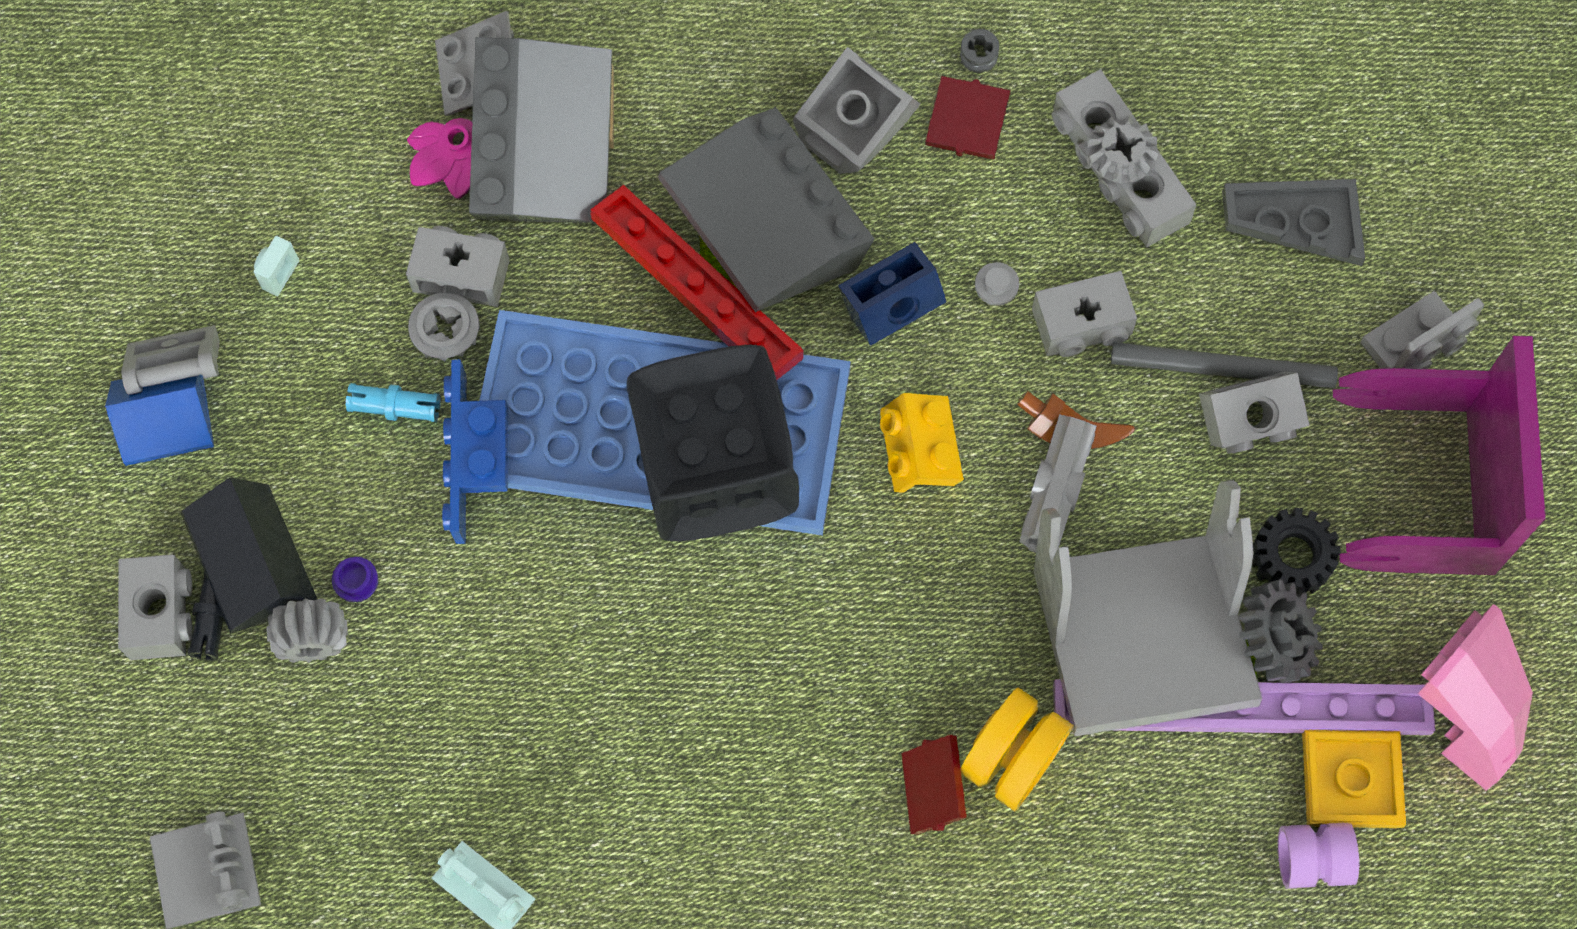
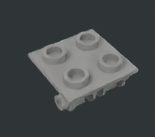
(457, 60)
(205, 870)

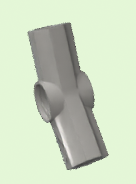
(1059, 476)

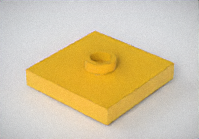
(1354, 778)

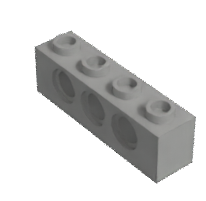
(1151, 218)

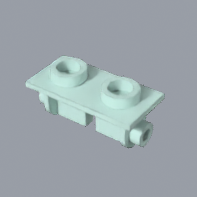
(482, 887)

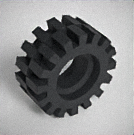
(1303, 527)

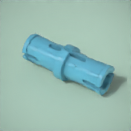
(393, 402)

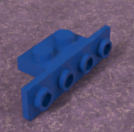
(477, 449)

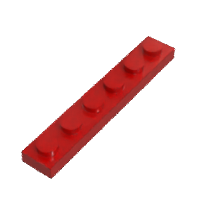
(692, 278)

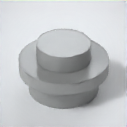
(997, 283)

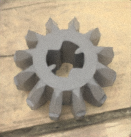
(307, 630)

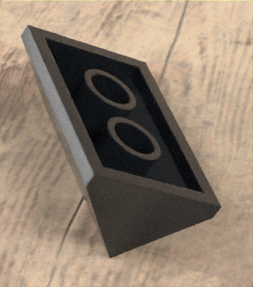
(246, 552)

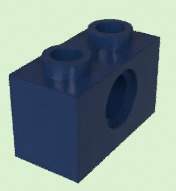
(892, 293)

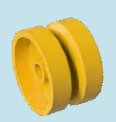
(1010, 745)

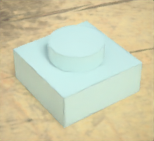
(275, 265)

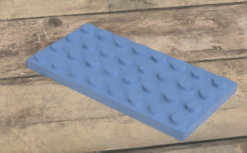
(575, 420)

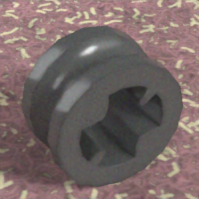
(991, 48)

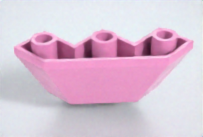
(1484, 693)

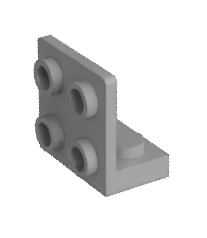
(1421, 333)

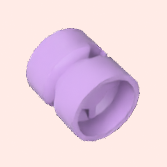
(1321, 855)

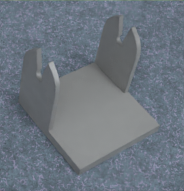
(1150, 625)

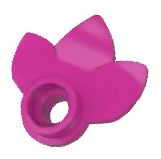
(439, 158)

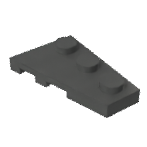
(1299, 214)

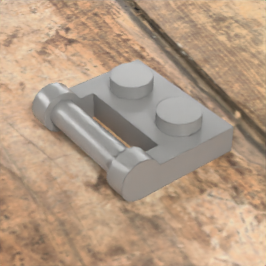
(170, 358)

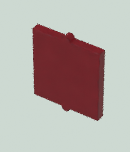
(967, 117)
(933, 785)

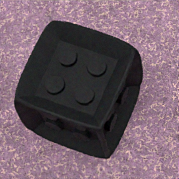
(713, 442)

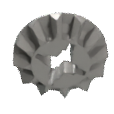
(1113, 164)
(452, 309)

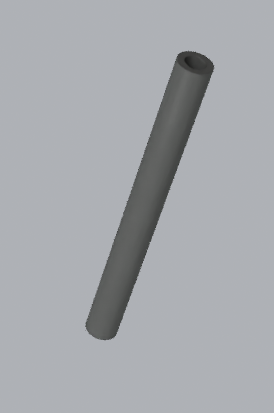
(1220, 364)

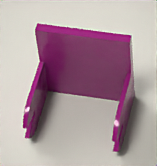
(1501, 457)

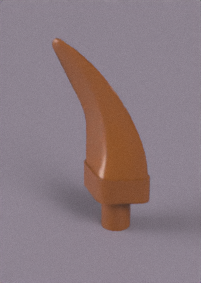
(1046, 416)

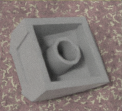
(852, 114)

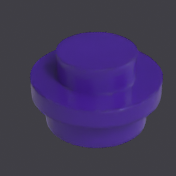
(355, 579)

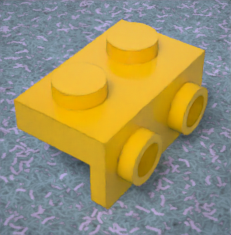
(920, 441)

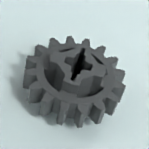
(1280, 631)

